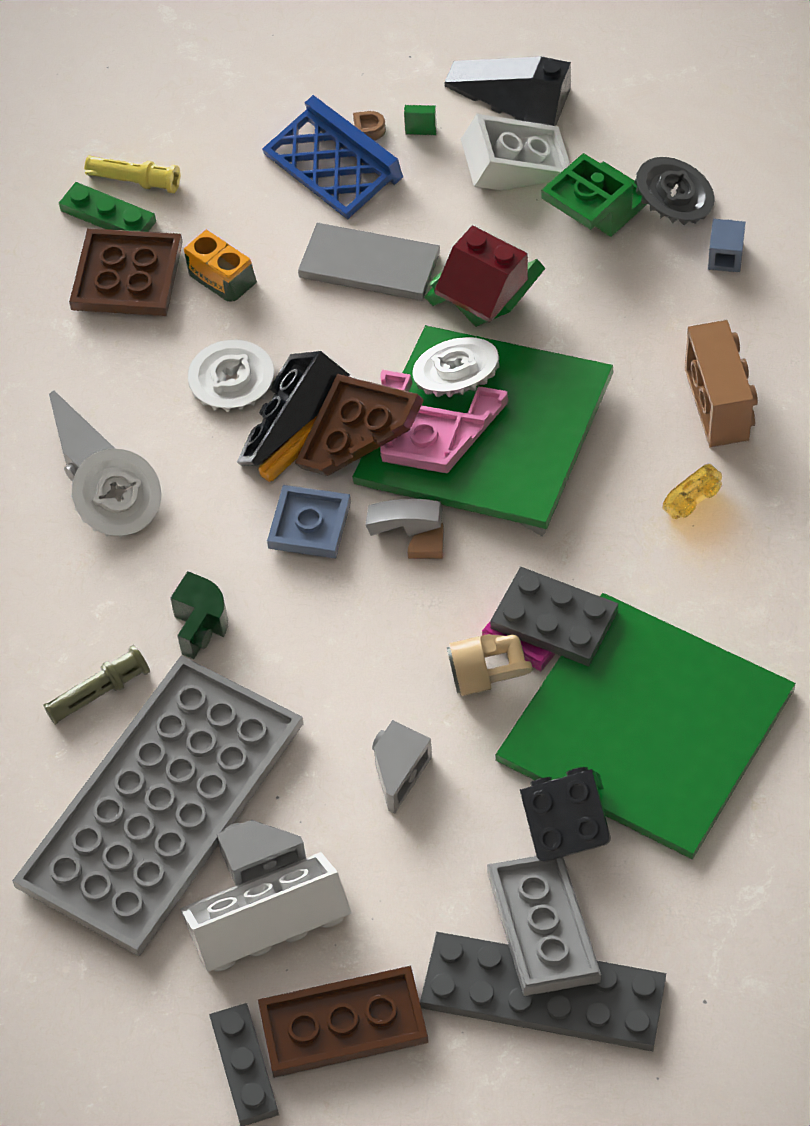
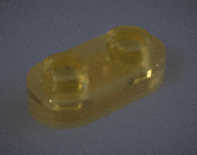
(690, 492)

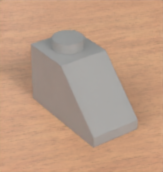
(399, 761)
(258, 849)

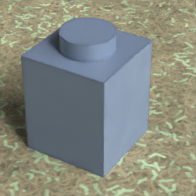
(726, 245)

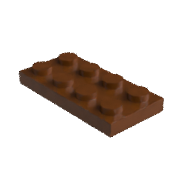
(342, 1021)

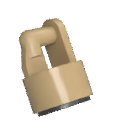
(470, 667)

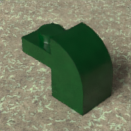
(202, 608)

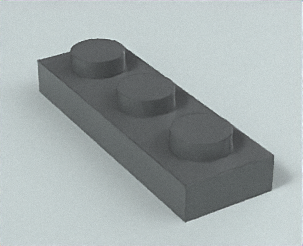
(244, 1064)

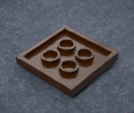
(126, 272)

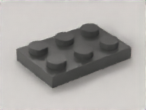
(554, 616)

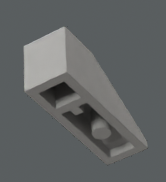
(76, 435)

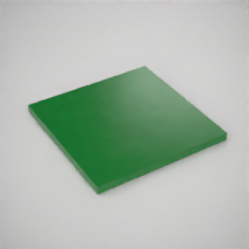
(524, 453)
(658, 721)

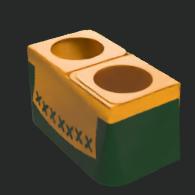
(225, 283)

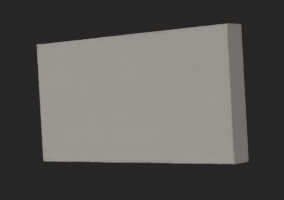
(369, 261)
(543, 925)

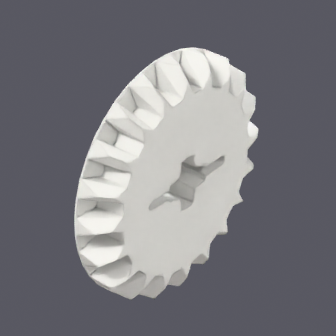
(229, 357)
(456, 366)
(122, 470)

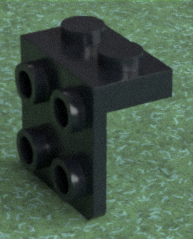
(566, 814)

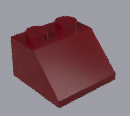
(482, 273)

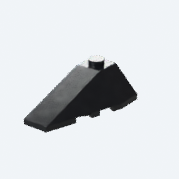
(522, 86)
(297, 400)

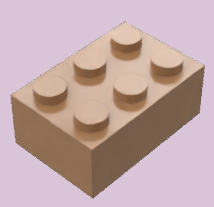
(720, 383)

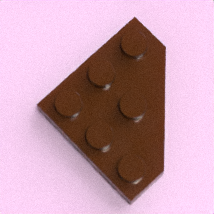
(354, 422)

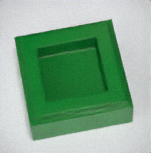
(420, 119)

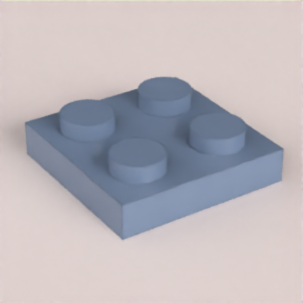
(309, 521)

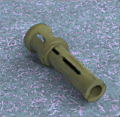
(112, 676)

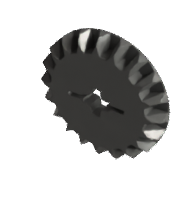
(693, 195)

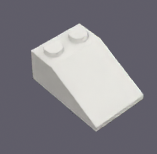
(512, 152)

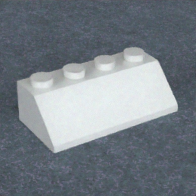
(266, 912)

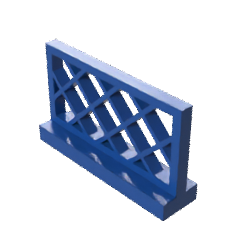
(353, 142)

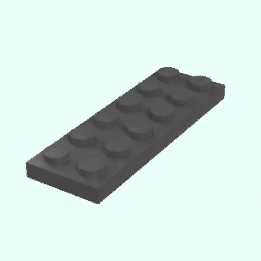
(482, 983)

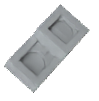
(412, 514)

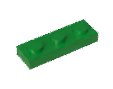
(105, 210)

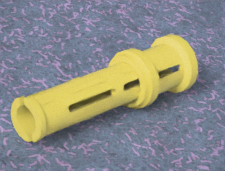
(145, 174)

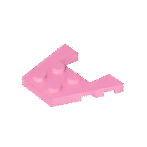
(437, 434)

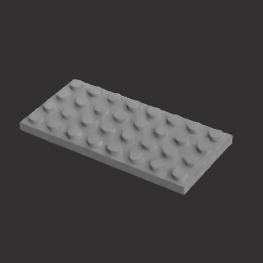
(157, 804)

